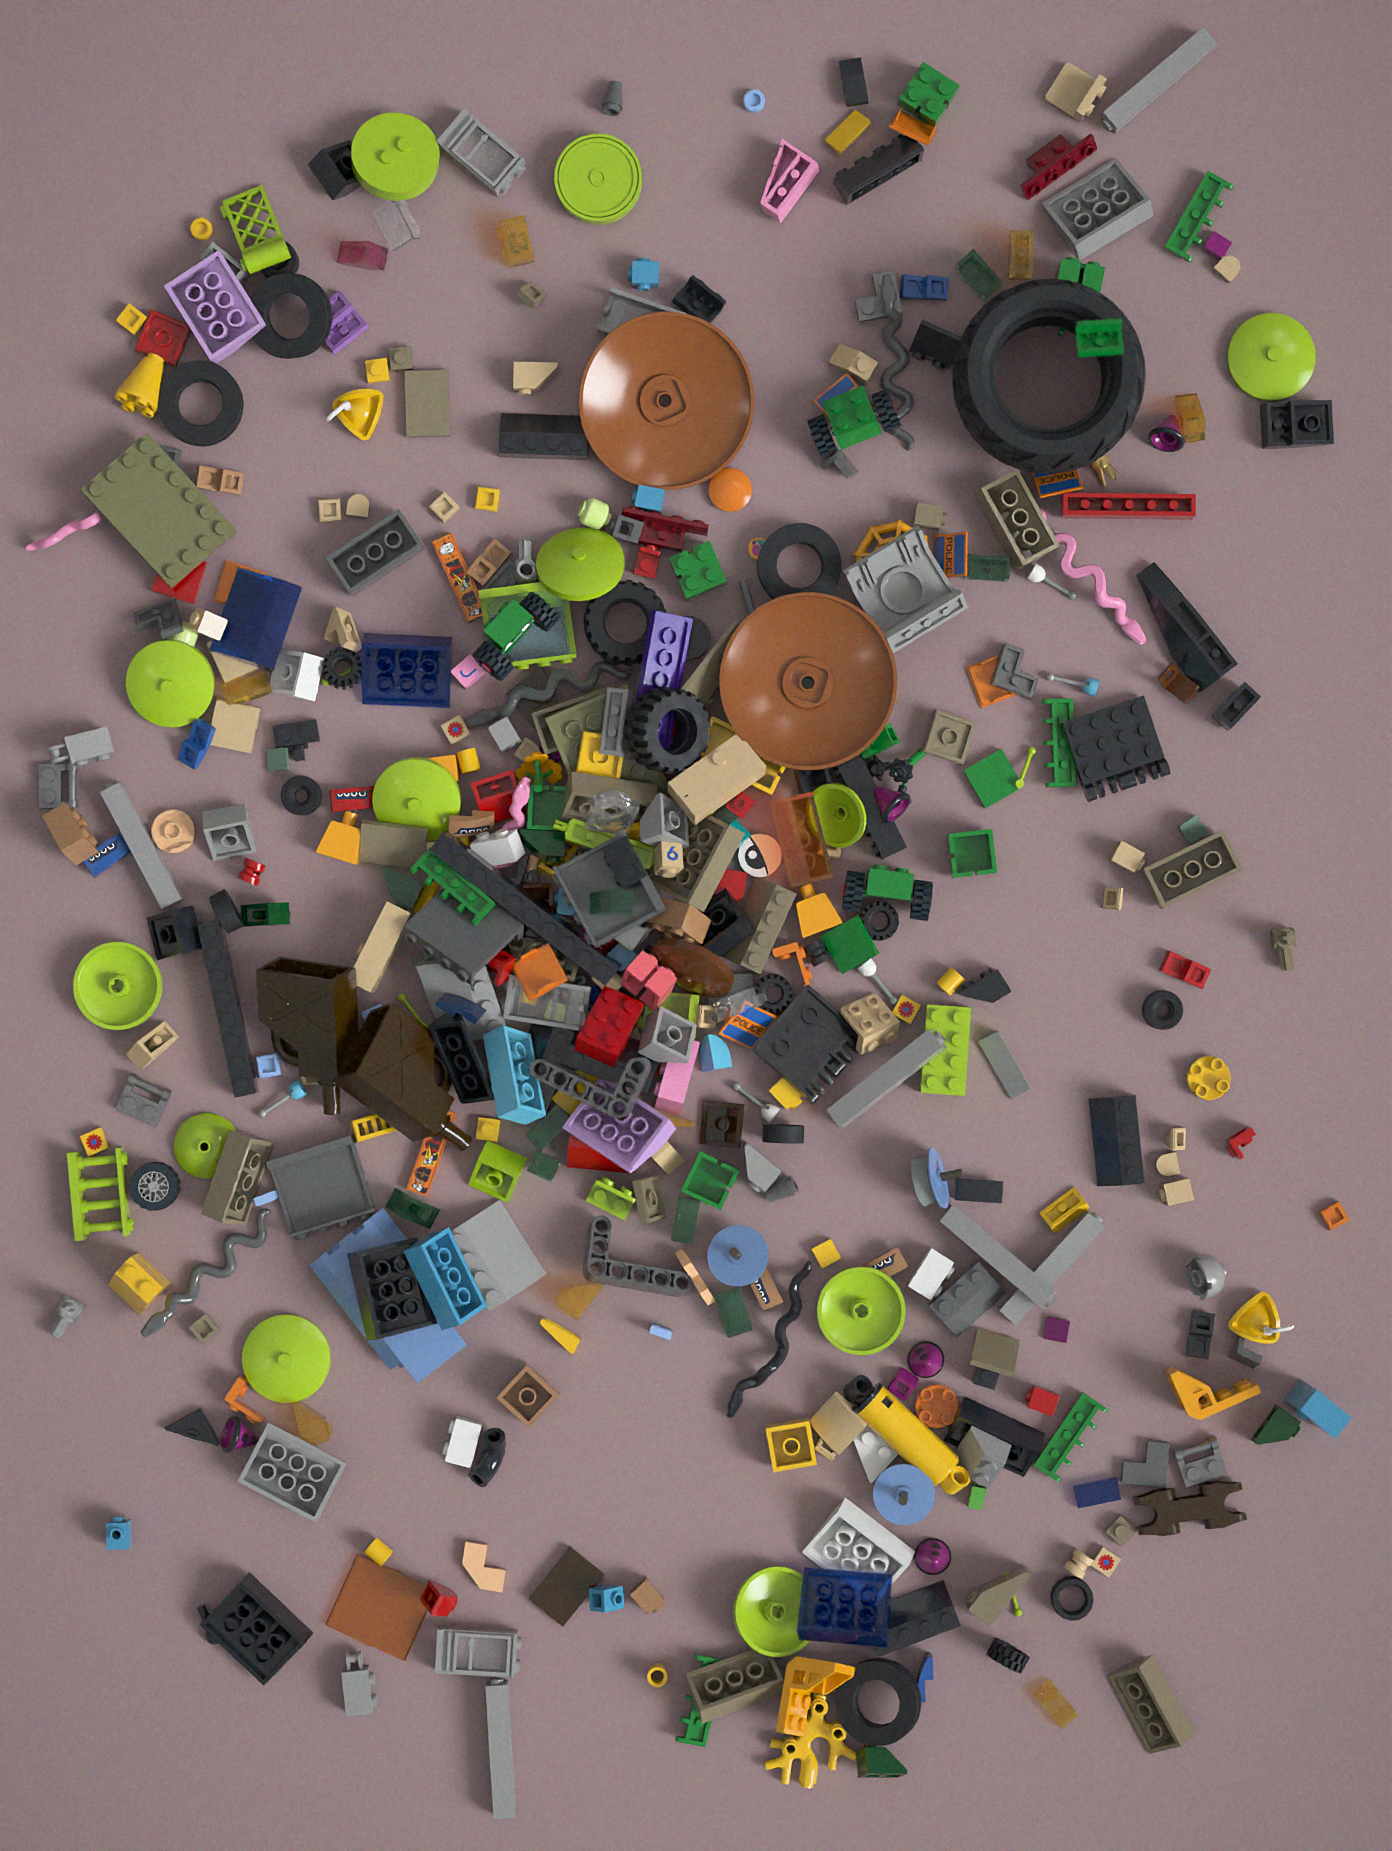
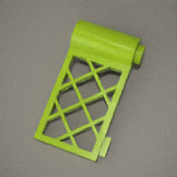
(262, 253)

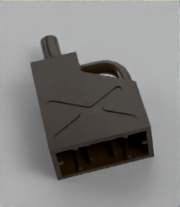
(315, 1013)
(395, 1076)

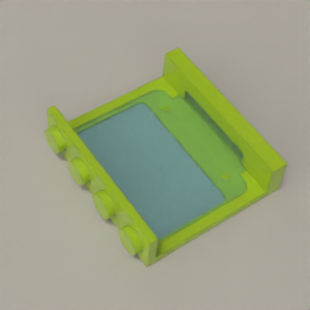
(536, 644)

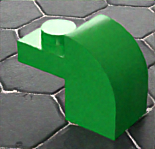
(885, 740)

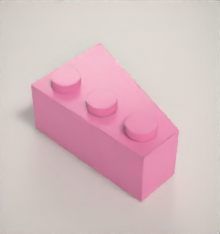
(788, 181)
(674, 1084)

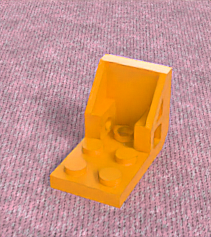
(1190, 1389)
(801, 1679)

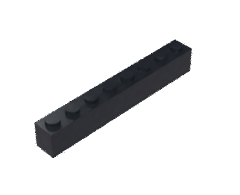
(228, 1009)

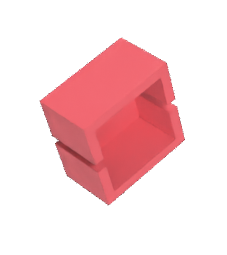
(647, 973)

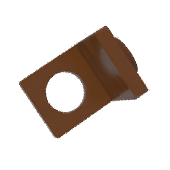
(1178, 684)
(542, 892)

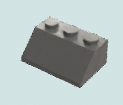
(966, 1298)

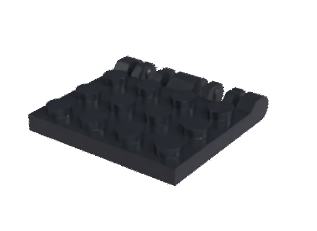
(1114, 744)
(806, 1041)

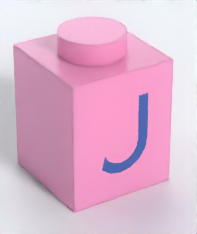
(468, 671)

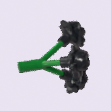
(899, 769)

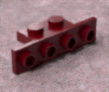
(1054, 161)
(664, 530)

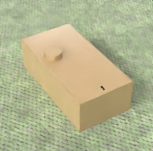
(716, 779)
(380, 946)

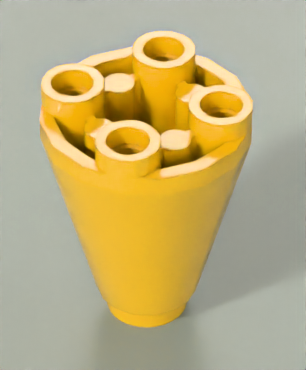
(142, 386)

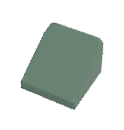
(278, 759)
(1192, 829)

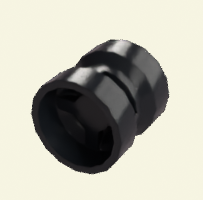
(817, 952)

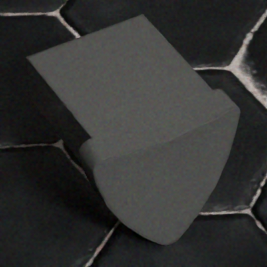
(842, 463)
(1244, 1355)

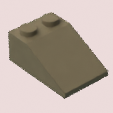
(994, 1595)

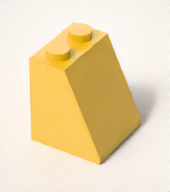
(138, 1283)

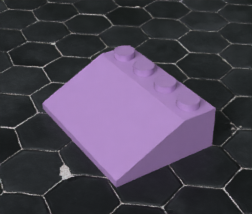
(215, 306)
(622, 1140)

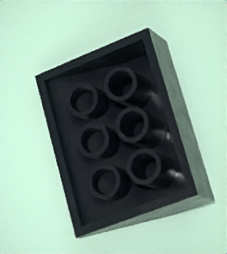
(388, 1291)
(256, 1629)

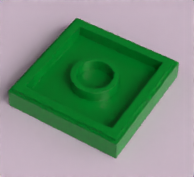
(992, 778)
(850, 944)

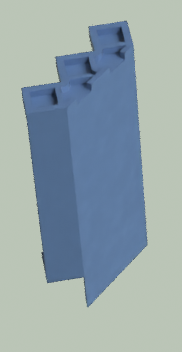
(416, 1350)

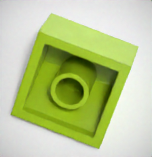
(497, 1171)

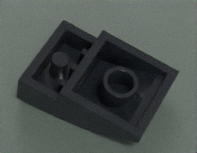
(1296, 424)

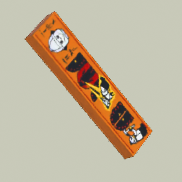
(460, 580)
(427, 1163)

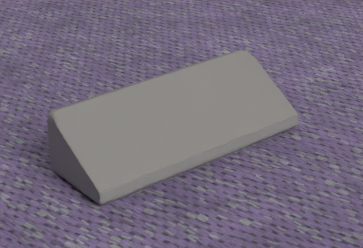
(616, 708)
(1004, 1064)

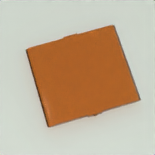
(379, 1607)

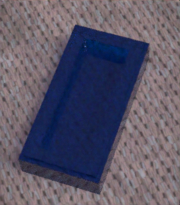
(1096, 1492)

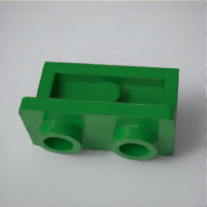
(1099, 337)

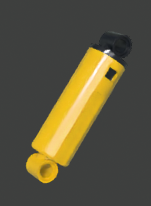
(906, 1434)

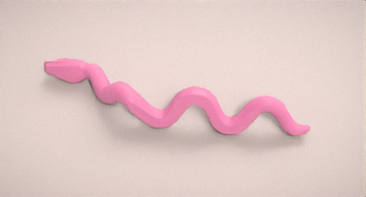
(79, 524)
(1128, 625)
(519, 799)

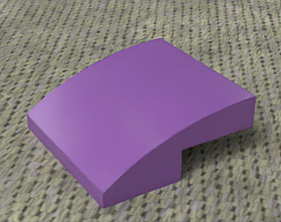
(345, 324)

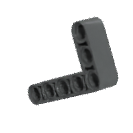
(592, 1088)
(627, 1269)

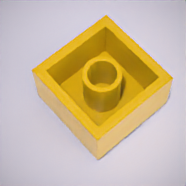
(791, 1444)

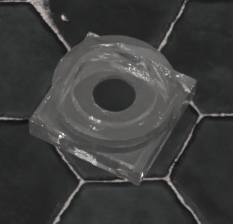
(611, 822)
(737, 1004)

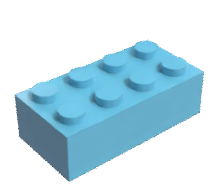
(514, 1088)

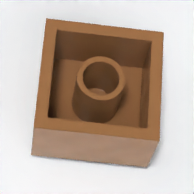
(71, 833)
(681, 922)
(528, 1395)

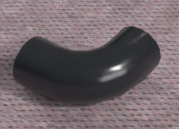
(490, 1458)

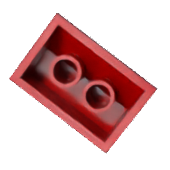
(585, 1157)

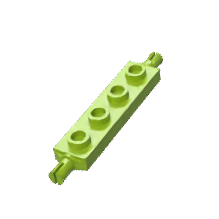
(576, 833)

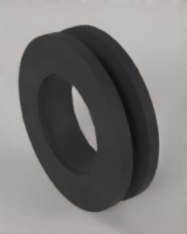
(319, 315)
(191, 373)
(798, 534)
(909, 1705)

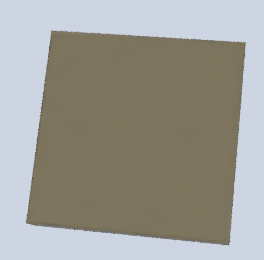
(949, 737)
(649, 1199)
(994, 1352)

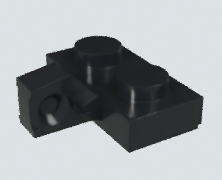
(296, 736)

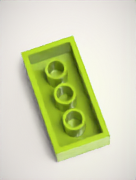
(948, 1069)

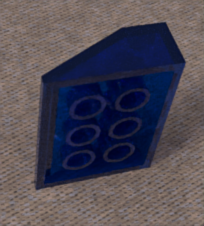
(257, 618)
(406, 670)
(845, 1607)

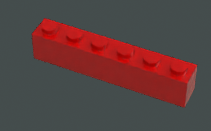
(1128, 506)

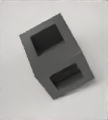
(634, 529)

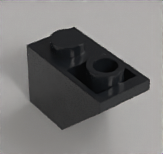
(988, 988)

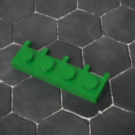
(1196, 215)
(1062, 763)
(454, 885)
(1067, 1435)
(695, 1731)

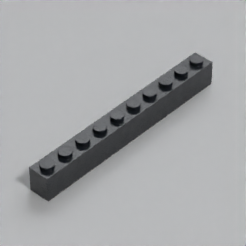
(857, 777)
(525, 907)

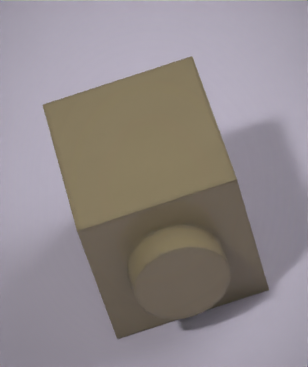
(929, 516)

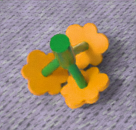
(531, 769)

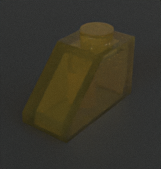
(1190, 417)
(577, 1298)
(311, 1424)

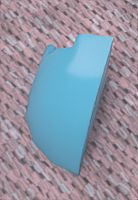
(714, 1054)

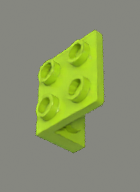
(611, 1198)

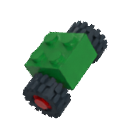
(852, 419)
(508, 628)
(888, 885)

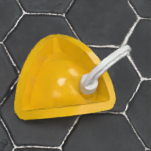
(358, 411)
(1258, 1320)

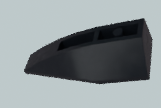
(1185, 632)

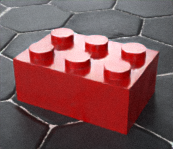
(609, 1026)

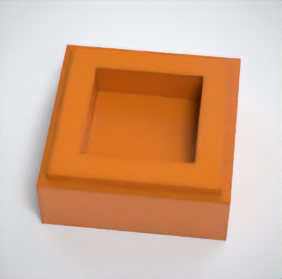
(1334, 1215)

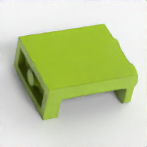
(681, 1004)

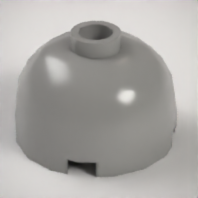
(1205, 1275)

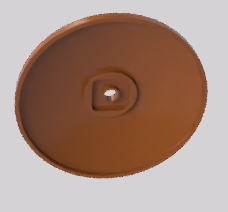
(707, 407)
(818, 640)

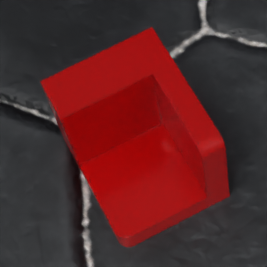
(501, 966)

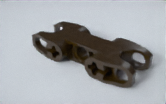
(1173, 1510)

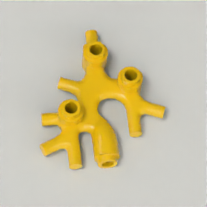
(802, 1746)

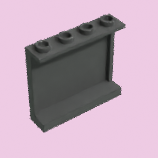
(591, 874)
(455, 941)
(321, 1187)

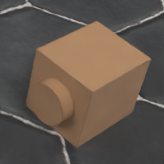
(647, 1596)

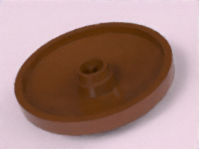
(694, 967)

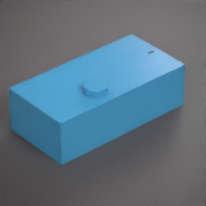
(445, 1278)
(1318, 1409)

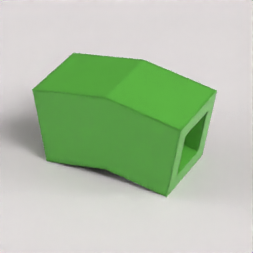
(976, 1496)

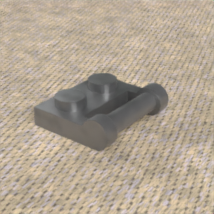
(51, 785)
(140, 1106)
(1201, 1468)

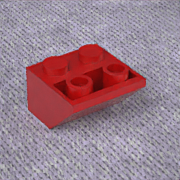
(496, 794)

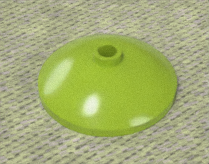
(839, 828)
(188, 1140)

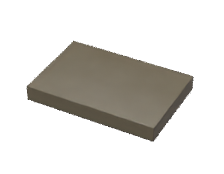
(427, 403)
(391, 843)

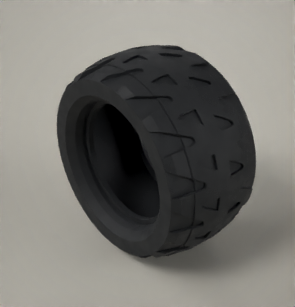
(1001, 432)

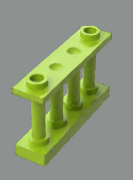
(81, 1206)

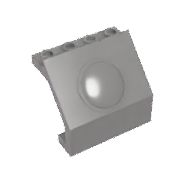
(904, 589)

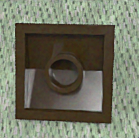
(721, 1124)

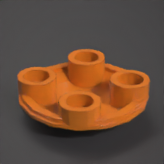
(730, 490)
(936, 1406)

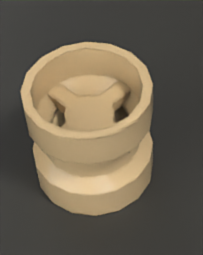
(1078, 1563)

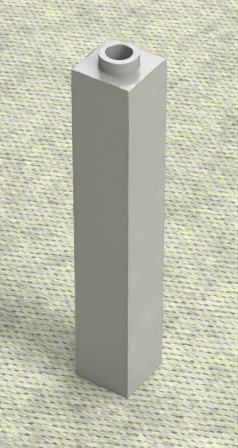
(1158, 81)
(141, 844)
(887, 1077)
(999, 1257)
(1055, 1263)
(500, 1749)

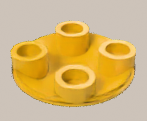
(1208, 1078)

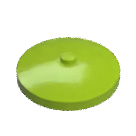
(1271, 357)
(580, 564)
(170, 683)
(417, 794)
(117, 985)
(861, 1310)
(286, 1358)
(769, 1611)

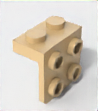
(1075, 91)
(871, 1022)

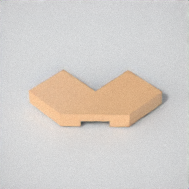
(697, 1280)
(485, 1577)

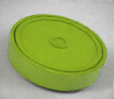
(395, 156)
(598, 179)

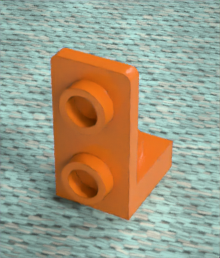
(785, 952)
(239, 1389)

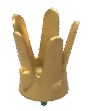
(1103, 463)

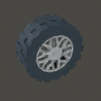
(154, 1186)

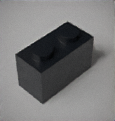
(1236, 706)

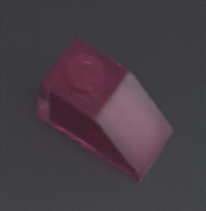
(362, 255)

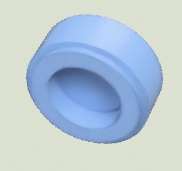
(753, 101)

